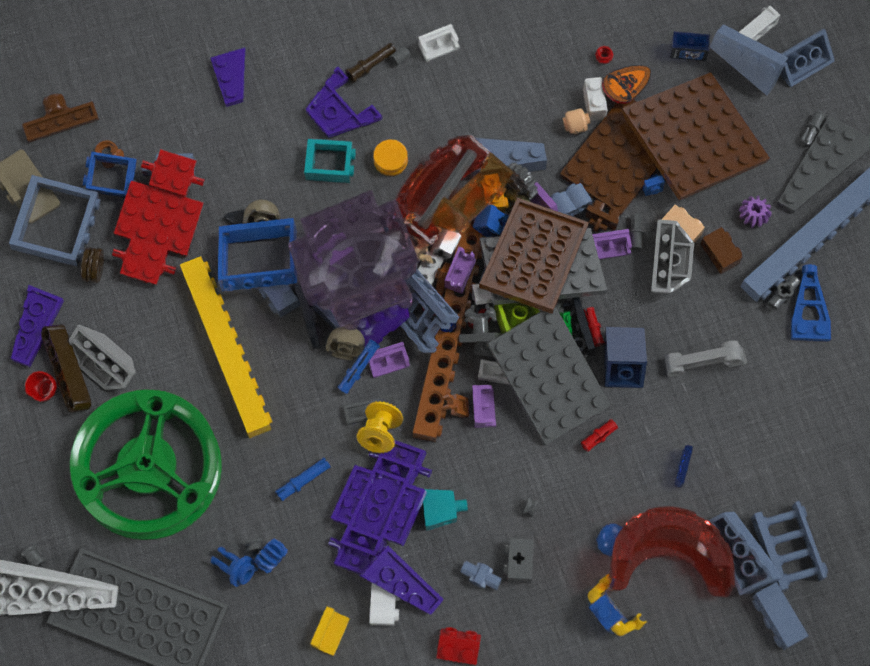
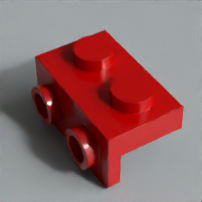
(458, 645)

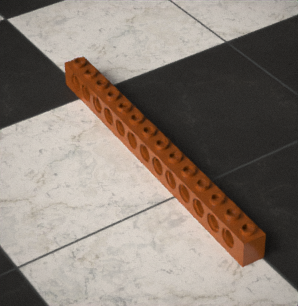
(423, 429)

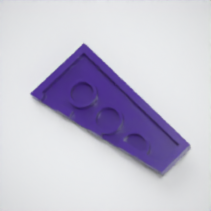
(39, 311)
(399, 579)

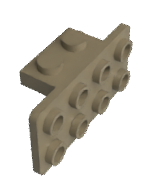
(15, 178)

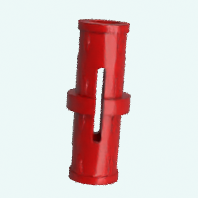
(594, 326)
(599, 435)

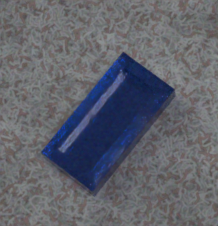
(683, 466)

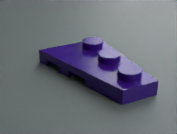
(382, 322)

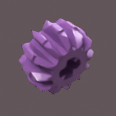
(752, 216)

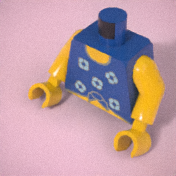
(609, 613)

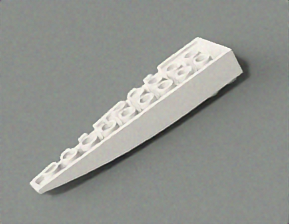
(37, 589)

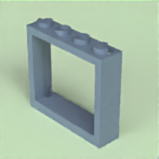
(16, 241)

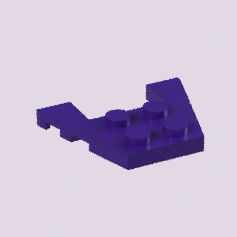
(333, 113)

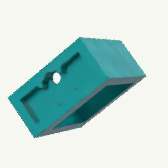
(329, 175)

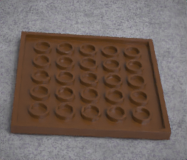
(694, 135)

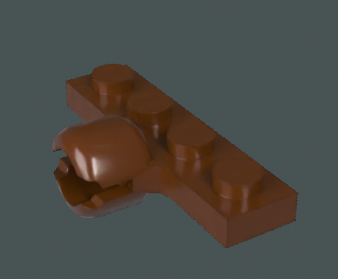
(59, 118)

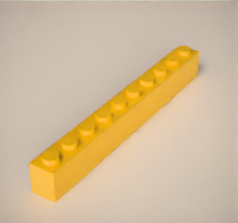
(225, 347)

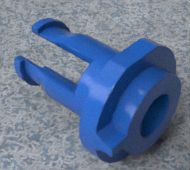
(240, 569)

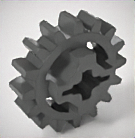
(522, 181)

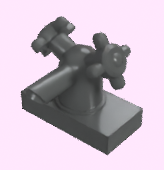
(480, 325)

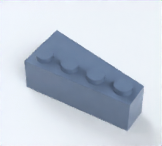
(752, 59)
(524, 153)
(751, 564)

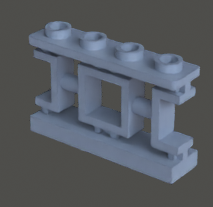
(432, 303)

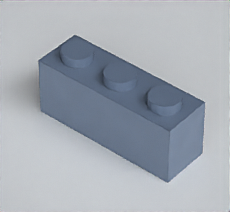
(779, 616)

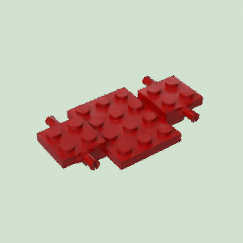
(158, 217)

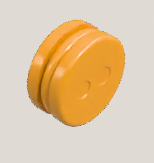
(390, 157)

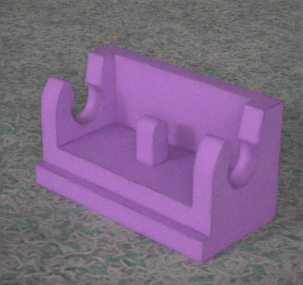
(613, 244)
(460, 270)
(389, 360)
(483, 406)

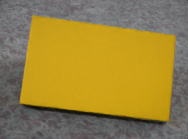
(329, 631)

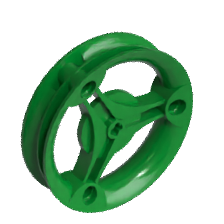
(132, 469)

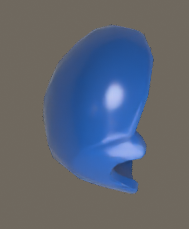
(607, 537)

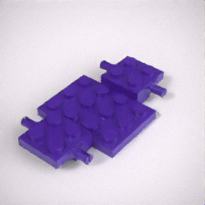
(379, 505)

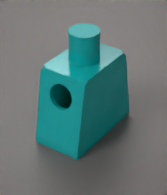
(441, 508)

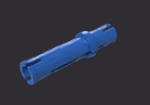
(370, 348)
(301, 480)

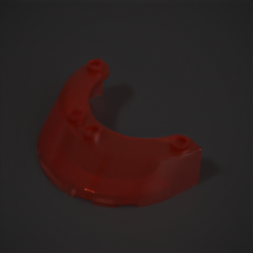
(429, 179)
(673, 534)

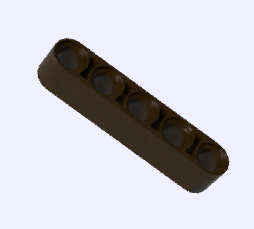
(66, 368)

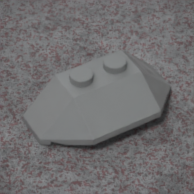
(672, 257)
(102, 358)

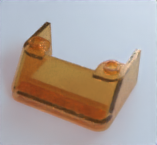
(473, 197)

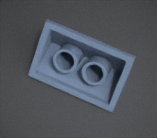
(807, 58)

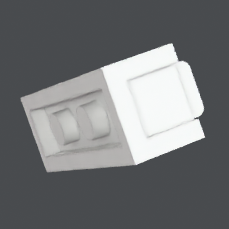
(761, 24)

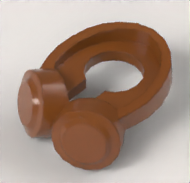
(114, 150)

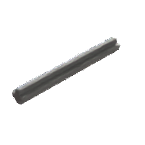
(448, 187)

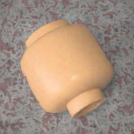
(576, 121)

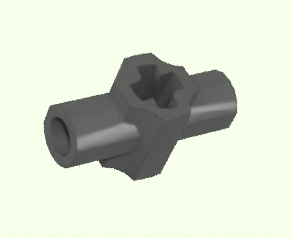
(779, 298)

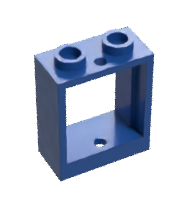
(90, 163)

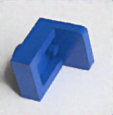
(653, 185)

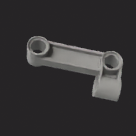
(730, 353)

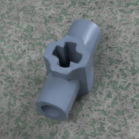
(481, 575)

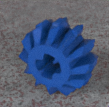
(270, 555)

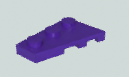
(230, 75)

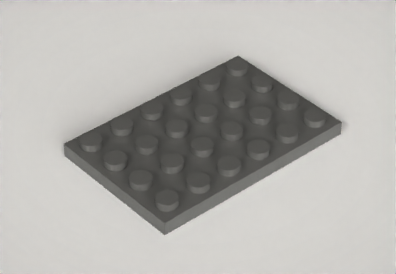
(584, 276)
(548, 374)

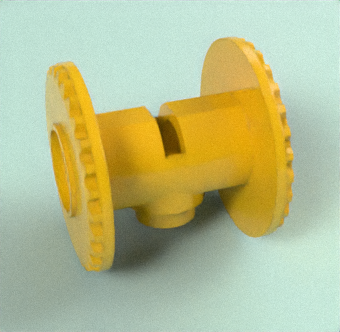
(375, 434)

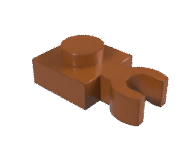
(441, 275)
(457, 404)

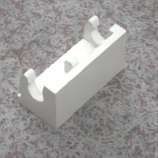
(438, 42)

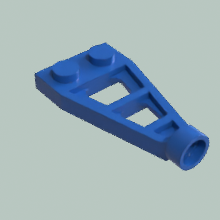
(810, 329)

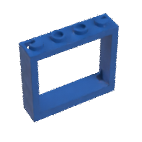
(251, 232)

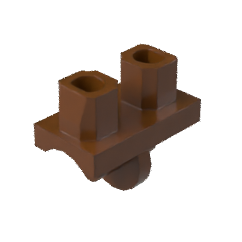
(601, 219)

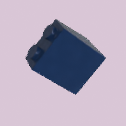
(624, 357)

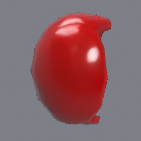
(40, 386)

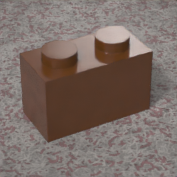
(721, 250)

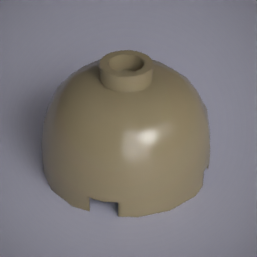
(261, 211)
(345, 343)

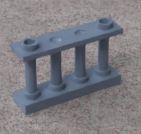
(768, 544)

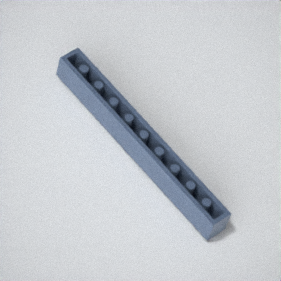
(808, 239)

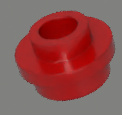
(604, 50)

